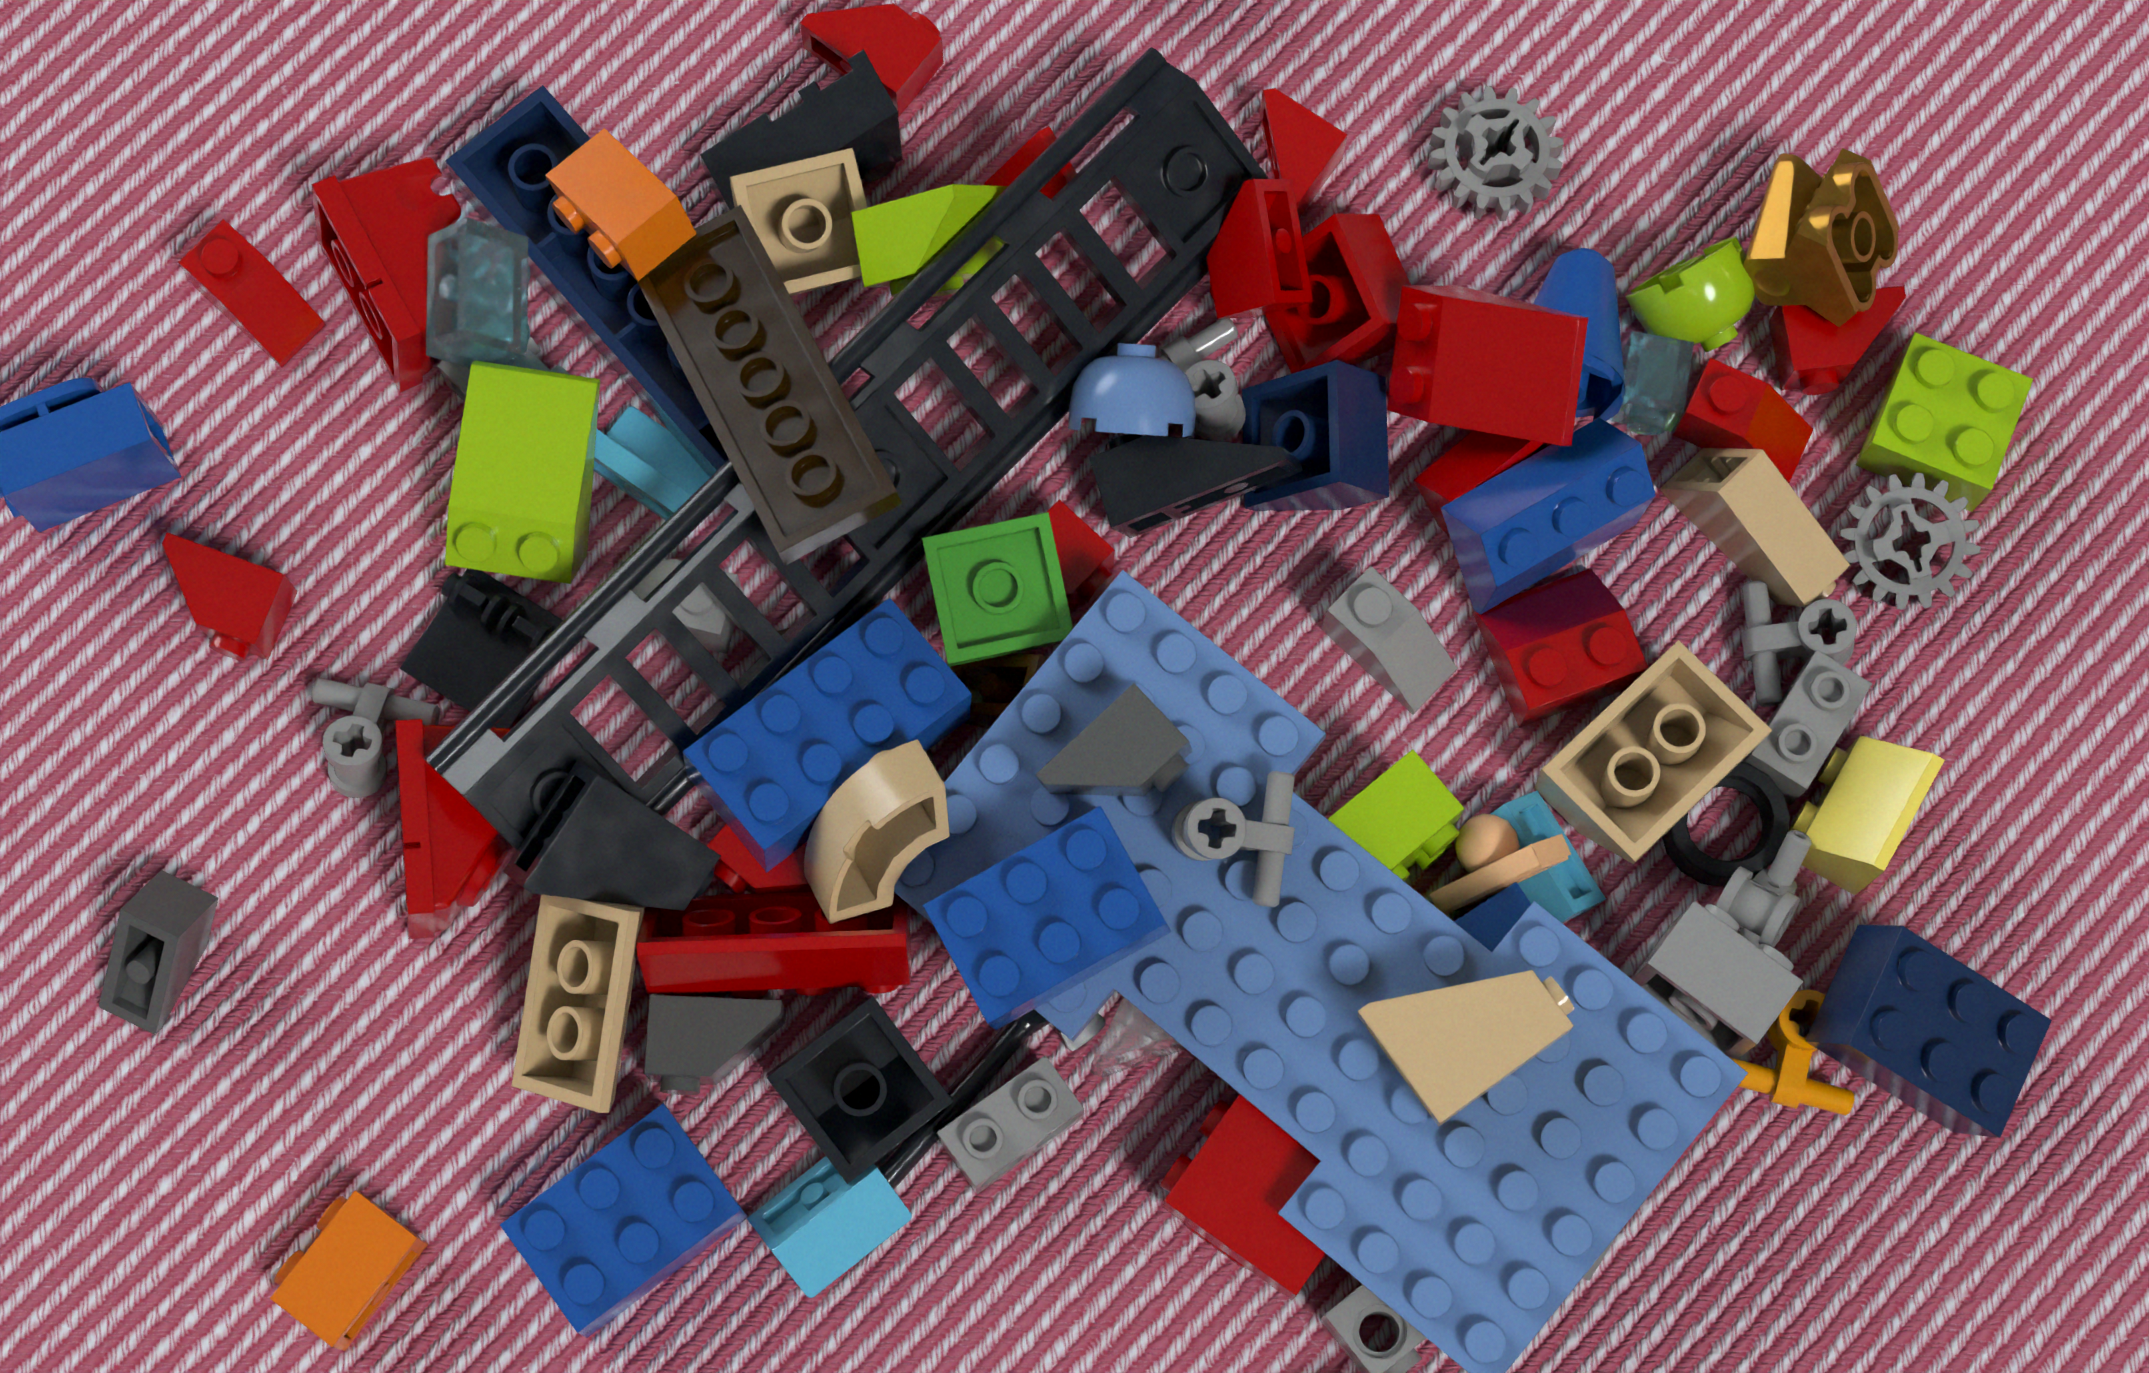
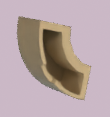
(874, 830)

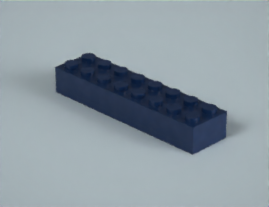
(507, 185)

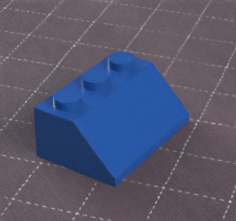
(1547, 512)

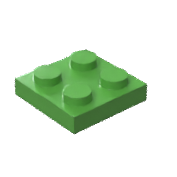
(998, 589)

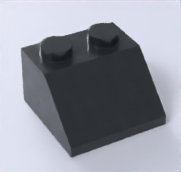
(859, 1088)

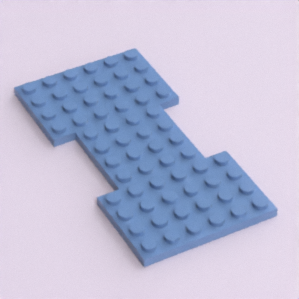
(1450, 1225)

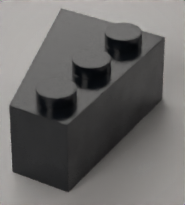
(842, 116)

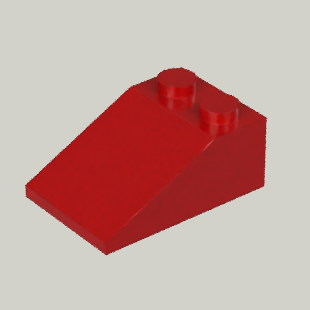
(1487, 363)

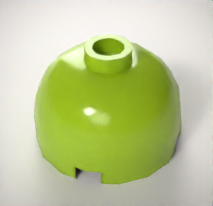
(1697, 297)

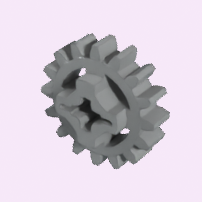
(1509, 176)
(1938, 533)

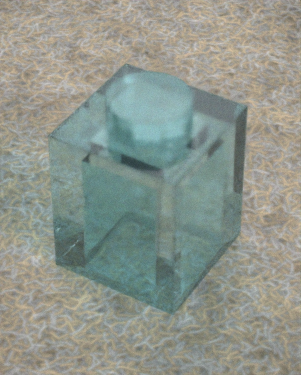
(1654, 383)

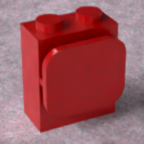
(1237, 1190)

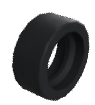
(1775, 825)

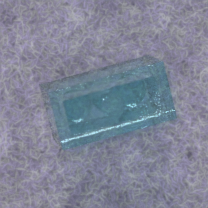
(477, 294)

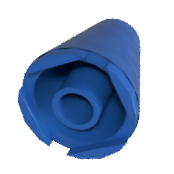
(1586, 286)

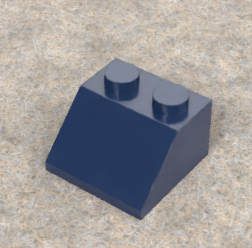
(1336, 428)

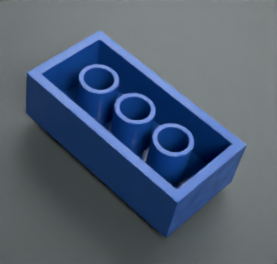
(821, 723)

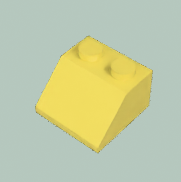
(1864, 809)

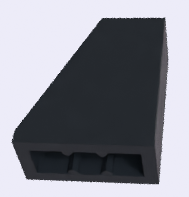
(610, 849)

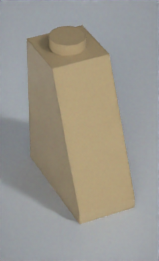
(1758, 523)
(1467, 1035)

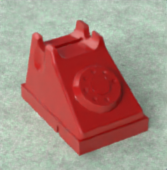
(378, 247)
(446, 843)

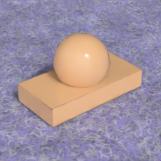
(1492, 855)

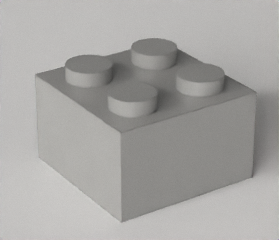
(1718, 979)

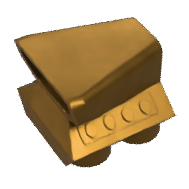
(1822, 237)

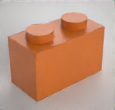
(620, 205)
(346, 1269)

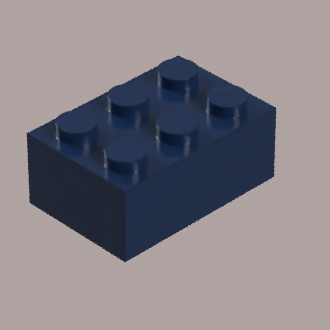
(1928, 1030)

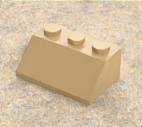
(1651, 755)
(577, 1000)

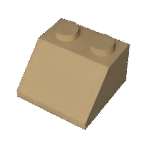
(806, 218)

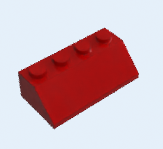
(772, 944)

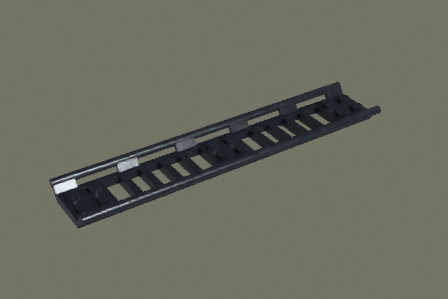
(1177, 173)

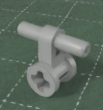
(1217, 403)
(1768, 642)
(355, 741)
(1269, 838)
(1768, 900)

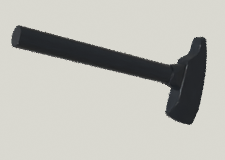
(971, 1083)

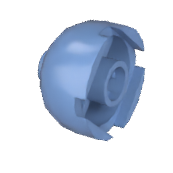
(1133, 394)

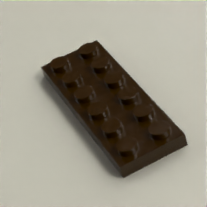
(767, 388)

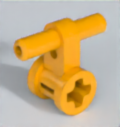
(1789, 1081)

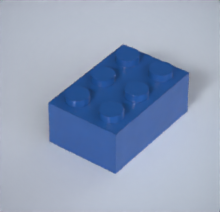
(1046, 918)
(623, 1221)

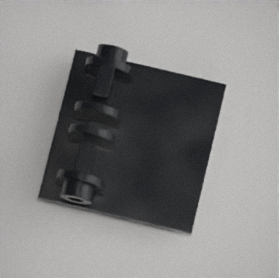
(478, 641)

